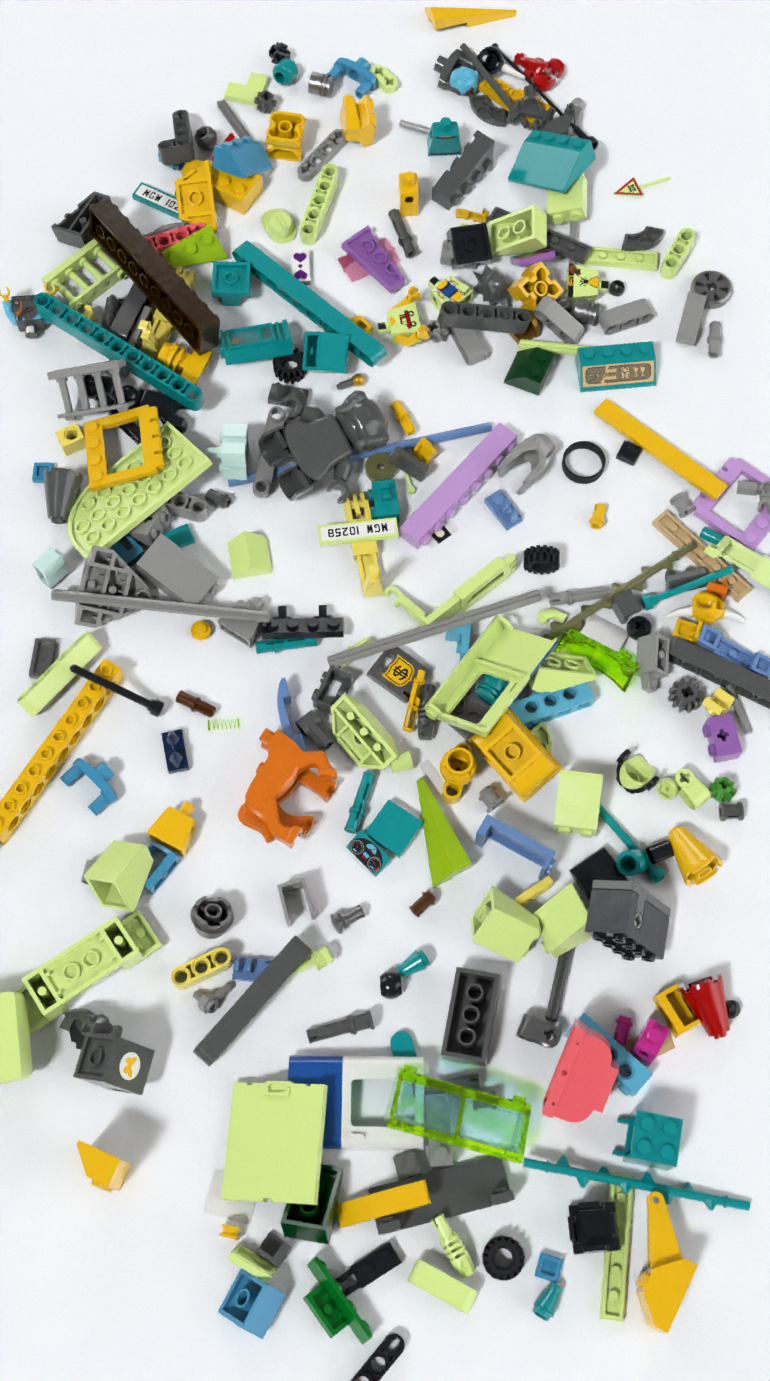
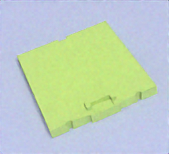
(275, 1142)

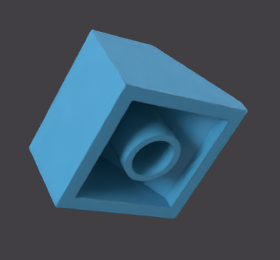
(251, 1303)

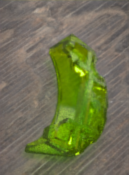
(611, 663)

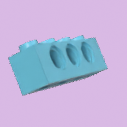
(582, 699)
(638, 1072)

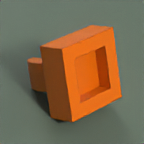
(717, 589)

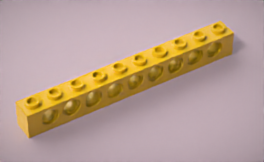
(55, 749)

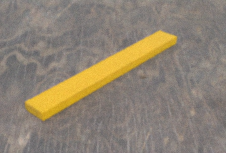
(660, 449)

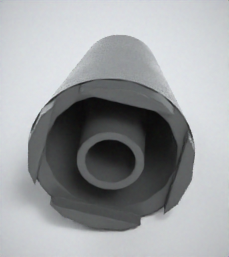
(60, 492)

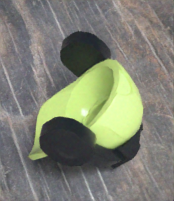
(635, 773)

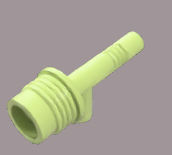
(319, 958)

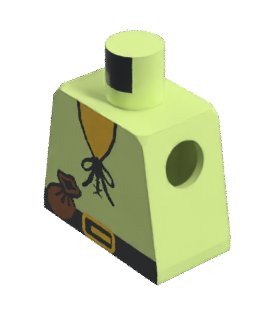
(583, 283)

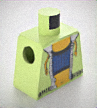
(449, 290)

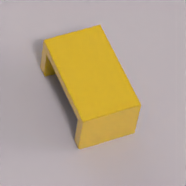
(675, 1011)

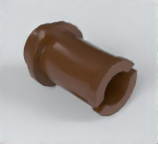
(423, 903)

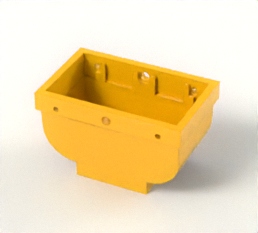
(517, 756)

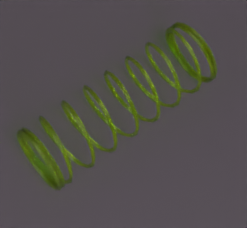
(209, 724)

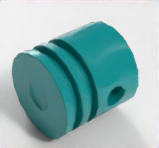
(490, 688)
(632, 862)

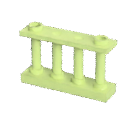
(74, 264)

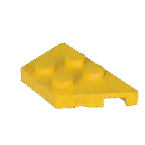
(196, 197)

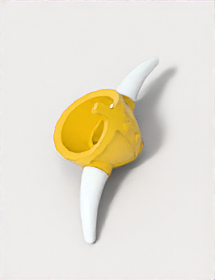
(706, 608)

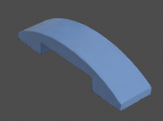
(712, 641)
(284, 698)

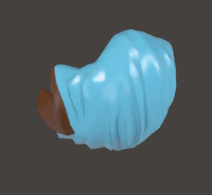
(464, 80)

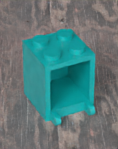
(651, 1140)

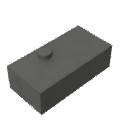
(471, 1016)

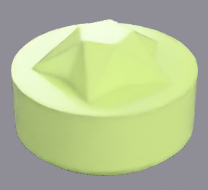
(667, 789)

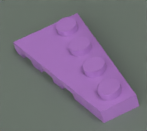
(370, 256)

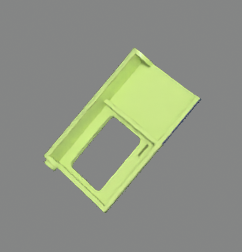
(498, 653)

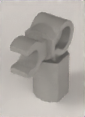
(754, 489)

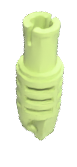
(453, 1246)

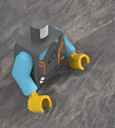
(23, 312)

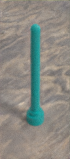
(649, 601)
(655, 873)

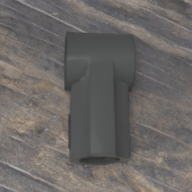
(311, 726)

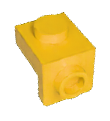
(687, 630)

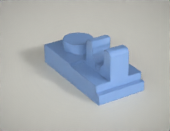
(503, 510)
(248, 968)

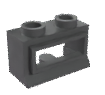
(326, 680)

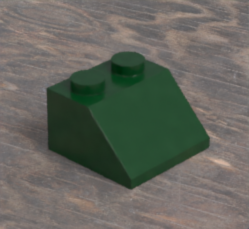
(530, 370)

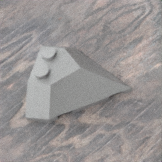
(108, 574)

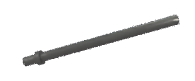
(494, 85)

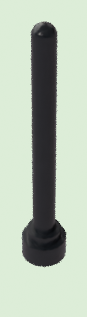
(154, 706)

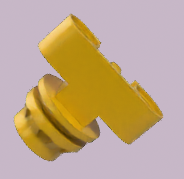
(184, 364)
(457, 769)

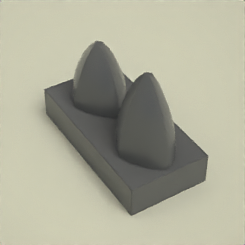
(111, 309)
(279, 392)
(675, 579)

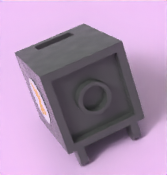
(113, 1061)

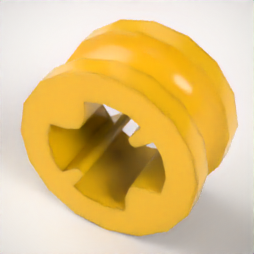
(230, 1231)

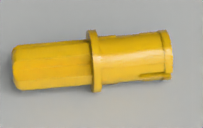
(402, 417)

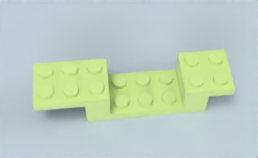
(84, 965)

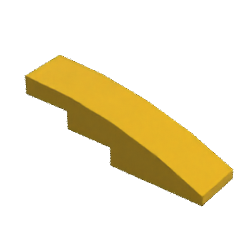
(383, 1204)

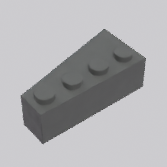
(464, 171)

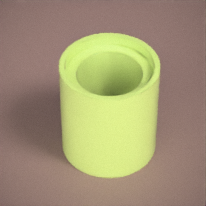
(402, 762)

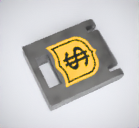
(398, 675)

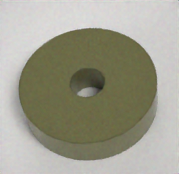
(379, 460)

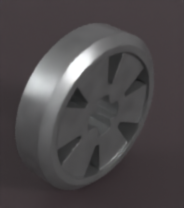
(712, 279)

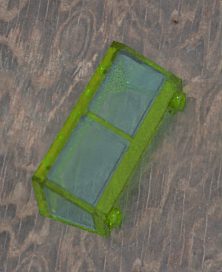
(458, 1115)

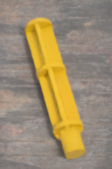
(414, 701)

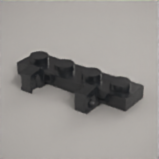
(287, 628)

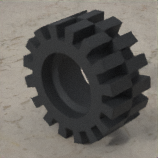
(289, 374)
(541, 559)
(517, 1258)

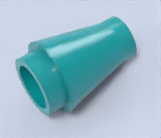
(414, 963)
(547, 1302)

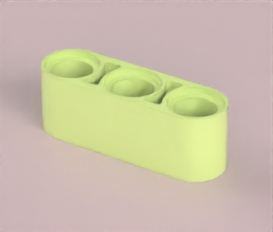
(677, 253)
(442, 1286)

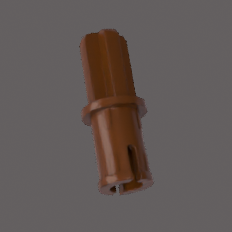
(195, 704)

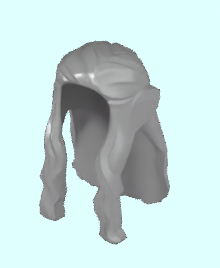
(532, 449)

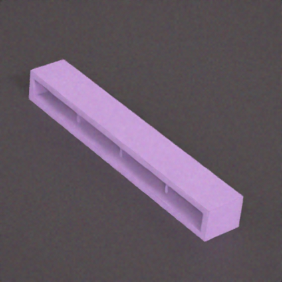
(458, 486)

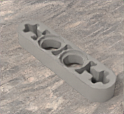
(318, 153)

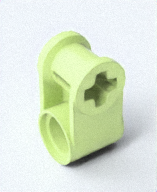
(691, 790)

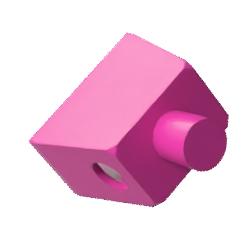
(649, 1041)

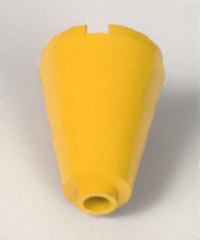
(693, 857)

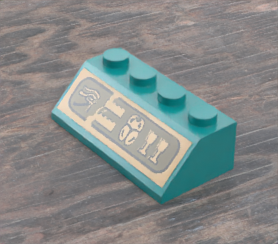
(616, 366)

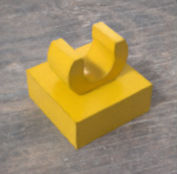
(424, 451)

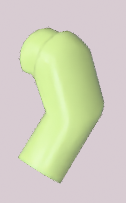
(550, 613)

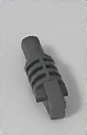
(425, 724)

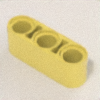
(190, 968)

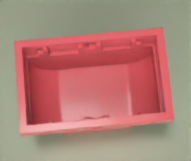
(581, 1076)

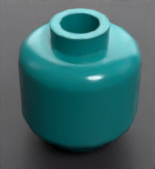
(285, 71)

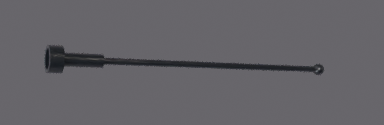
(576, 129)

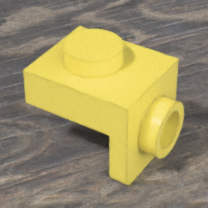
(719, 702)

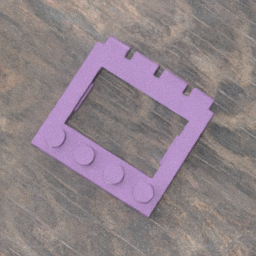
(760, 525)

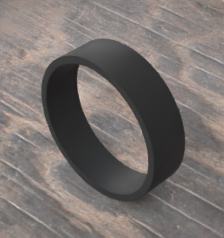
(583, 445)

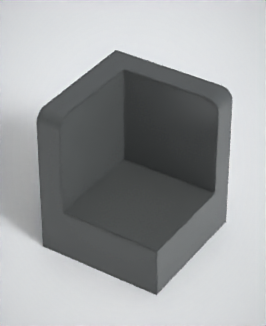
(625, 606)
(274, 1249)

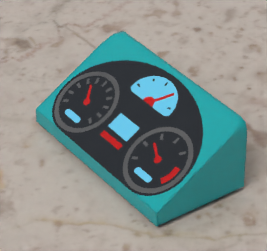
(368, 853)

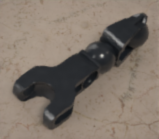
(166, 406)

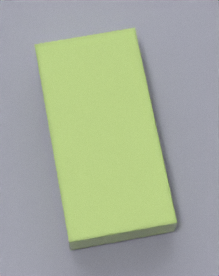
(252, 1263)

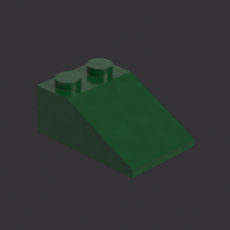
(317, 1221)

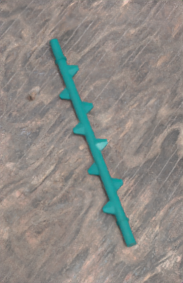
(626, 1184)

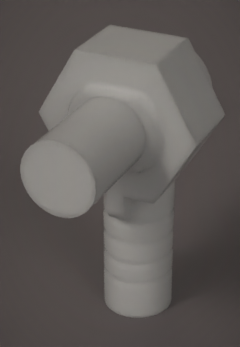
(209, 1002)

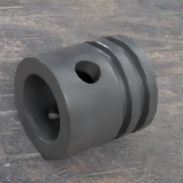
(321, 84)
(586, 311)

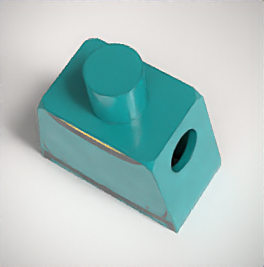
(444, 138)

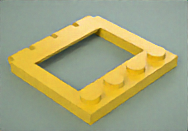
(150, 441)

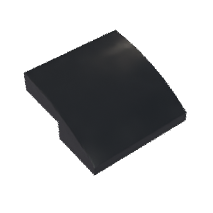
(596, 867)

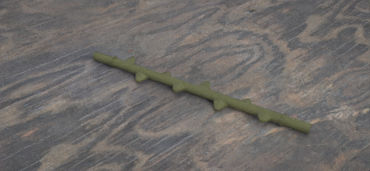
(606, 602)

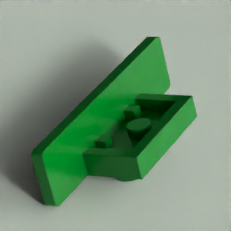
(332, 1306)

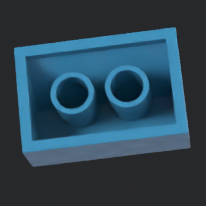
(241, 157)

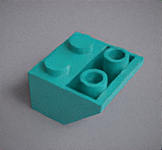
(325, 352)

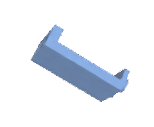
(516, 842)

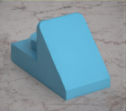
(462, 637)

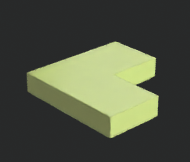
(246, 93)

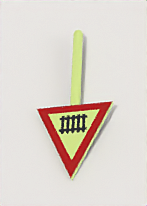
(632, 189)

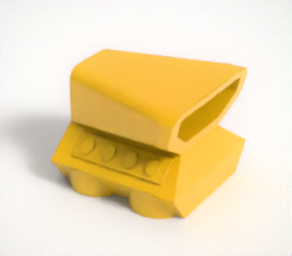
(358, 119)
(285, 136)

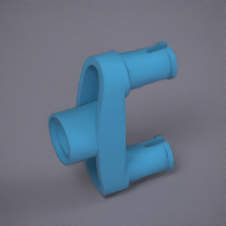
(356, 71)
(99, 775)

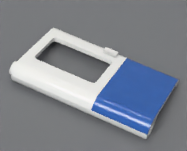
(338, 1074)

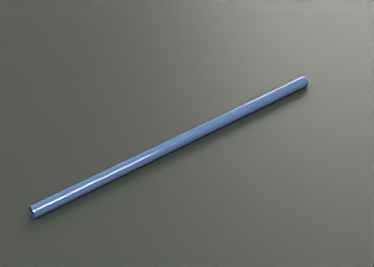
(389, 448)

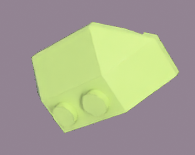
(362, 734)

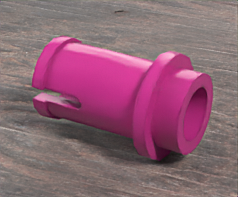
(622, 1029)

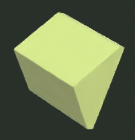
(249, 555)

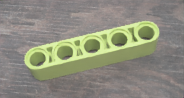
(319, 204)
(58, 674)

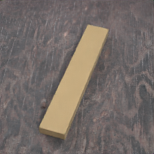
(680, 536)

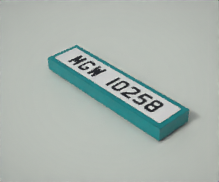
(157, 199)

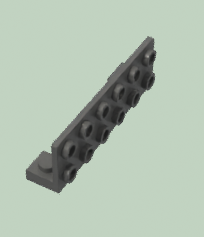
(451, 1192)

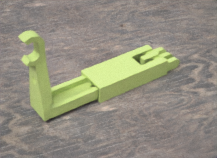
(742, 557)
(464, 596)

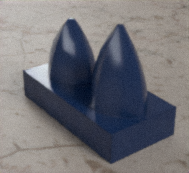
(175, 751)

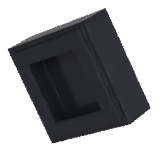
(628, 453)

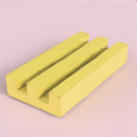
(534, 891)

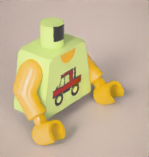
(404, 321)

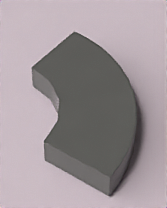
(486, 111)
(644, 240)

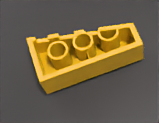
(229, 189)

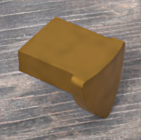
(532, 331)

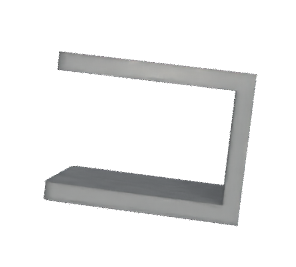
(292, 886)

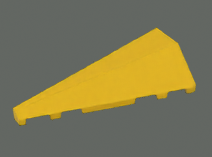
(447, 16)

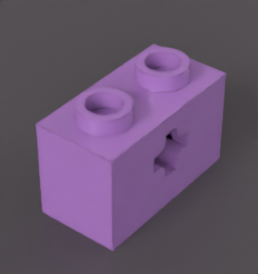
(724, 728)

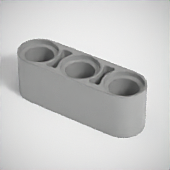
(625, 316)
(691, 318)
(558, 320)
(468, 344)
(187, 511)

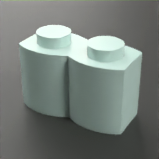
(50, 567)

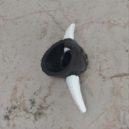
(493, 61)

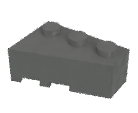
(75, 226)

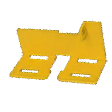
(476, 217)

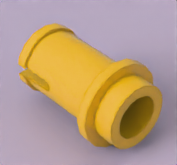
(596, 520)

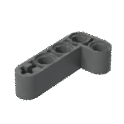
(182, 147)

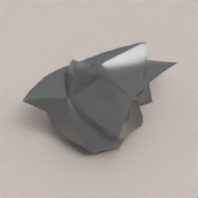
(492, 287)
(80, 1022)

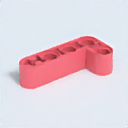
(164, 240)

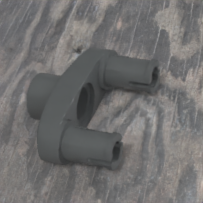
(446, 66)

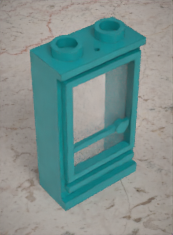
(255, 342)

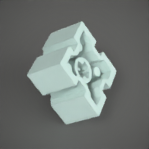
(233, 451)

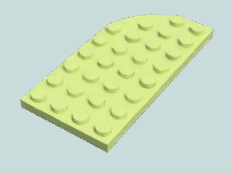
(111, 513)

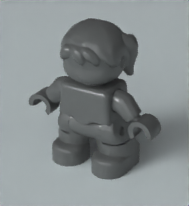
(324, 443)

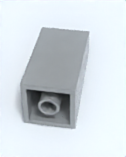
(176, 572)

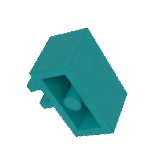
(384, 499)

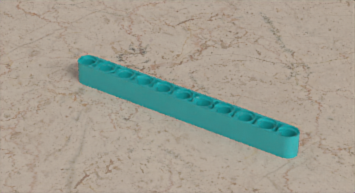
(309, 303)
(79, 326)

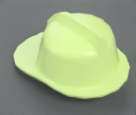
(279, 225)

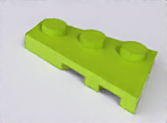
(195, 249)

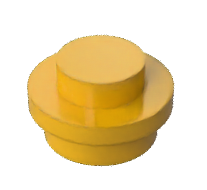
(200, 630)

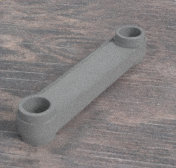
(264, 472)

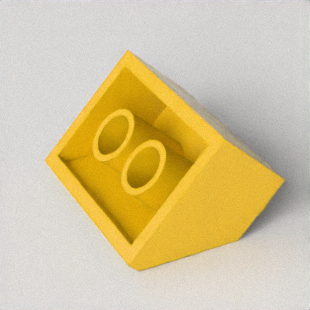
(105, 1169)

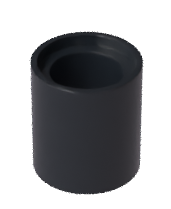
(659, 851)

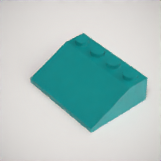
(551, 161)

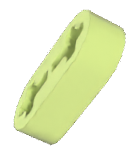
(387, 77)

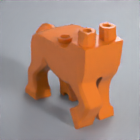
(277, 781)

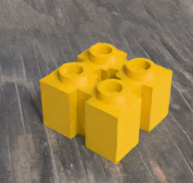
(534, 286)

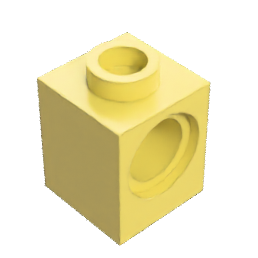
(69, 432)

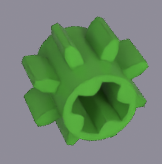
(722, 789)

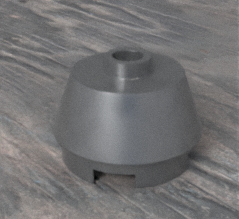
(212, 916)

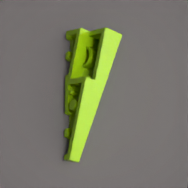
(443, 847)

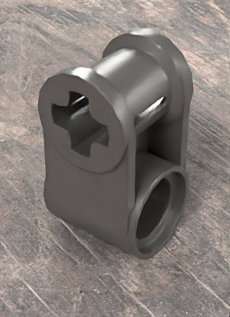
(533, 1030)

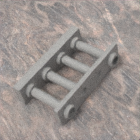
(79, 374)

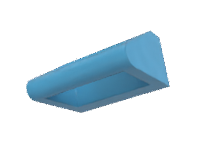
(163, 869)

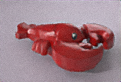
(538, 68)

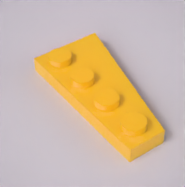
(513, 94)

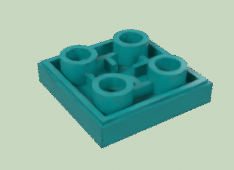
(394, 828)

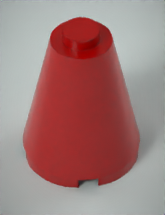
(708, 1003)

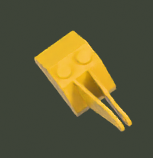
(668, 1275)

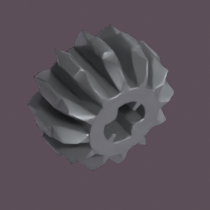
(693, 698)

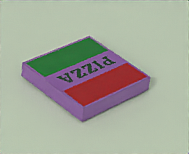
(532, 258)

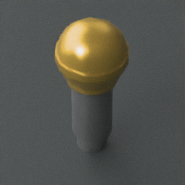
(356, 380)

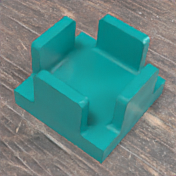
(231, 282)

